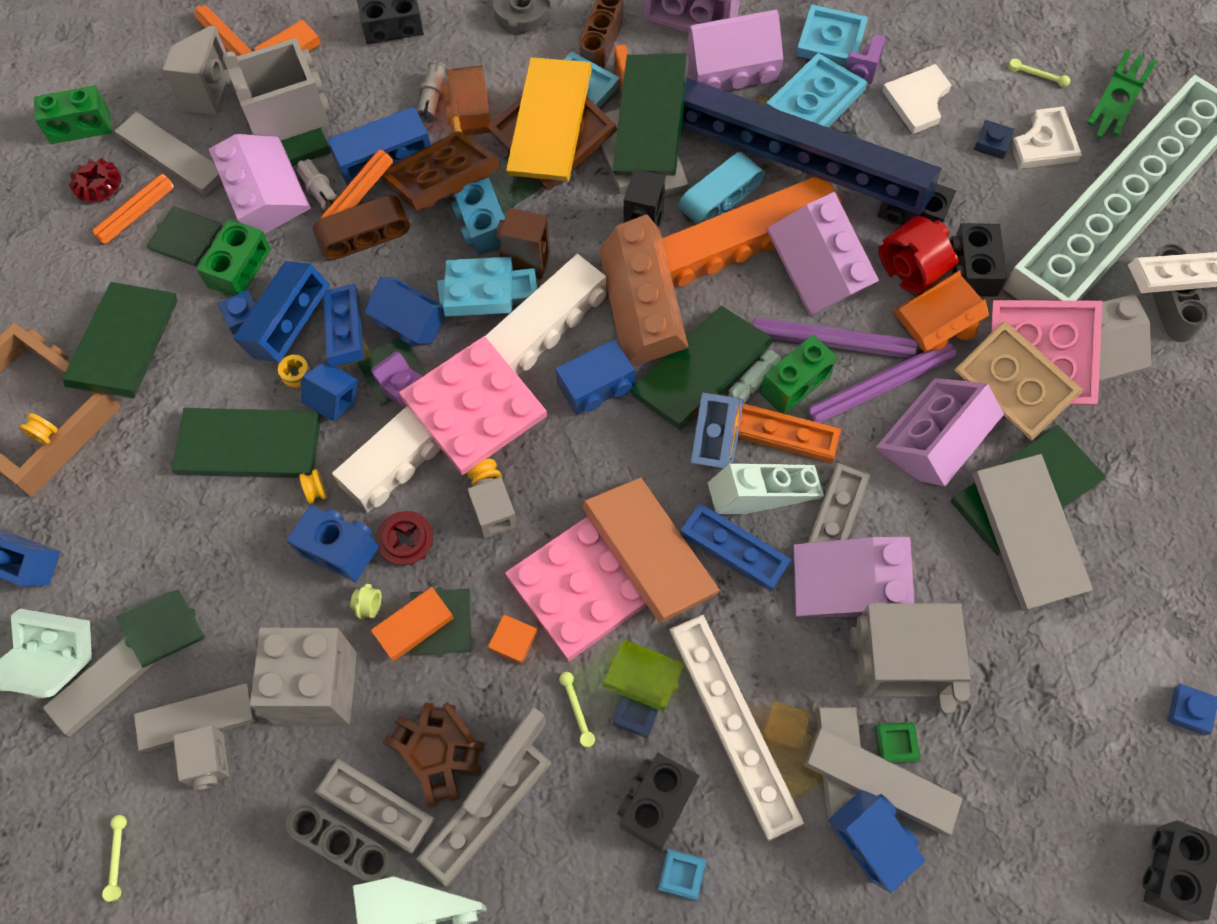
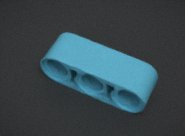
(721, 189)

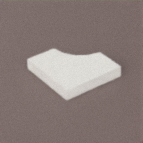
(917, 97)
(1048, 141)

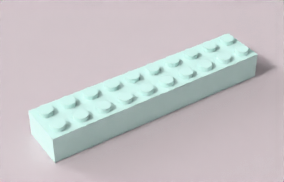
(1121, 200)

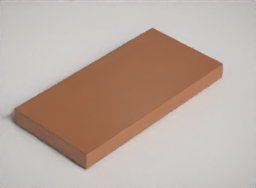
(650, 549)

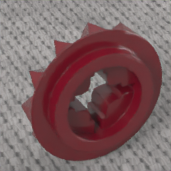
(99, 188)
(406, 523)

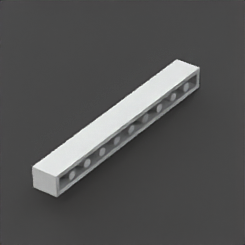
(519, 338)

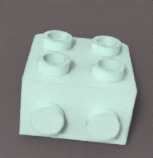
(44, 652)

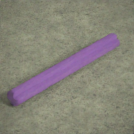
(838, 338)
(880, 383)

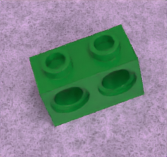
(72, 114)
(234, 258)
(798, 374)

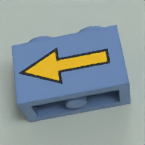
(717, 430)

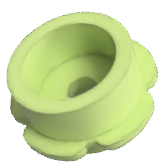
(366, 602)

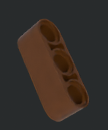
(601, 31)
(361, 227)

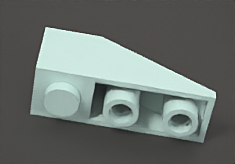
(763, 487)
(407, 902)

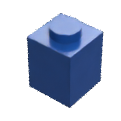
(328, 390)

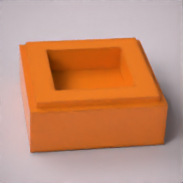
(512, 639)

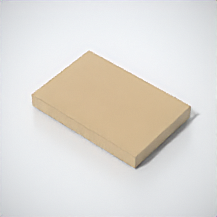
(1021, 378)

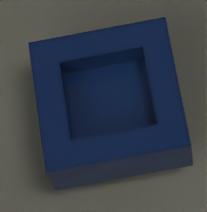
(994, 139)
(635, 717)

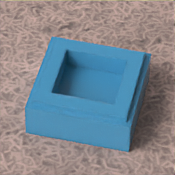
(682, 874)

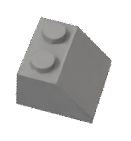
(198, 72)
(1124, 338)

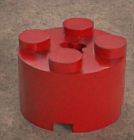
(918, 253)

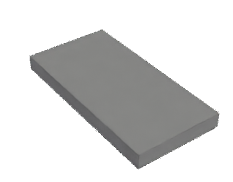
(1032, 532)

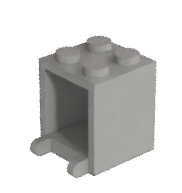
(278, 90)
(912, 653)
(303, 677)

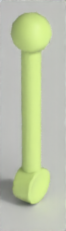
(1016, 65)
(587, 739)
(112, 891)

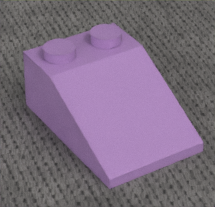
(851, 573)

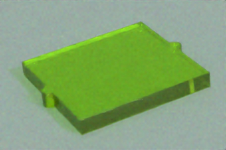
(643, 675)

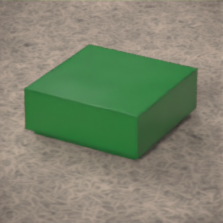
(897, 742)

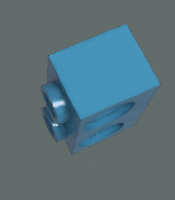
(479, 215)

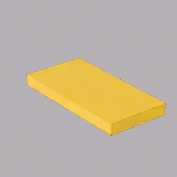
(549, 119)

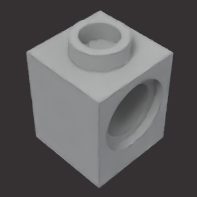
(492, 506)
(201, 757)

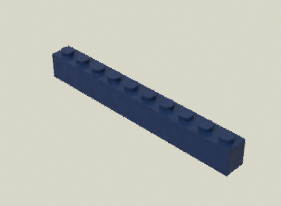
(810, 147)

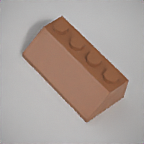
(642, 292)

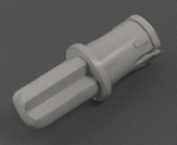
(316, 183)

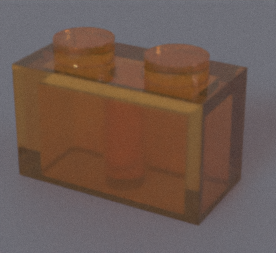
(468, 100)

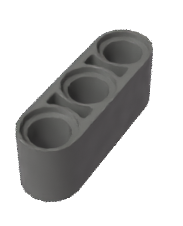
(1180, 310)
(323, 838)

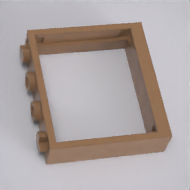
(71, 434)

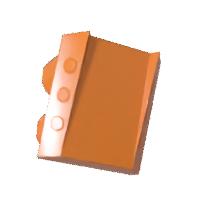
(943, 312)

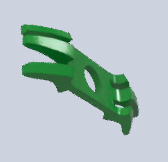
(1120, 83)

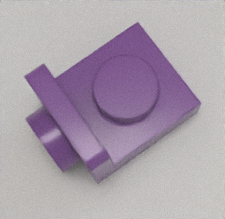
(866, 64)
(394, 376)

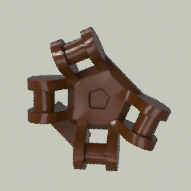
(433, 750)

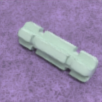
(754, 376)

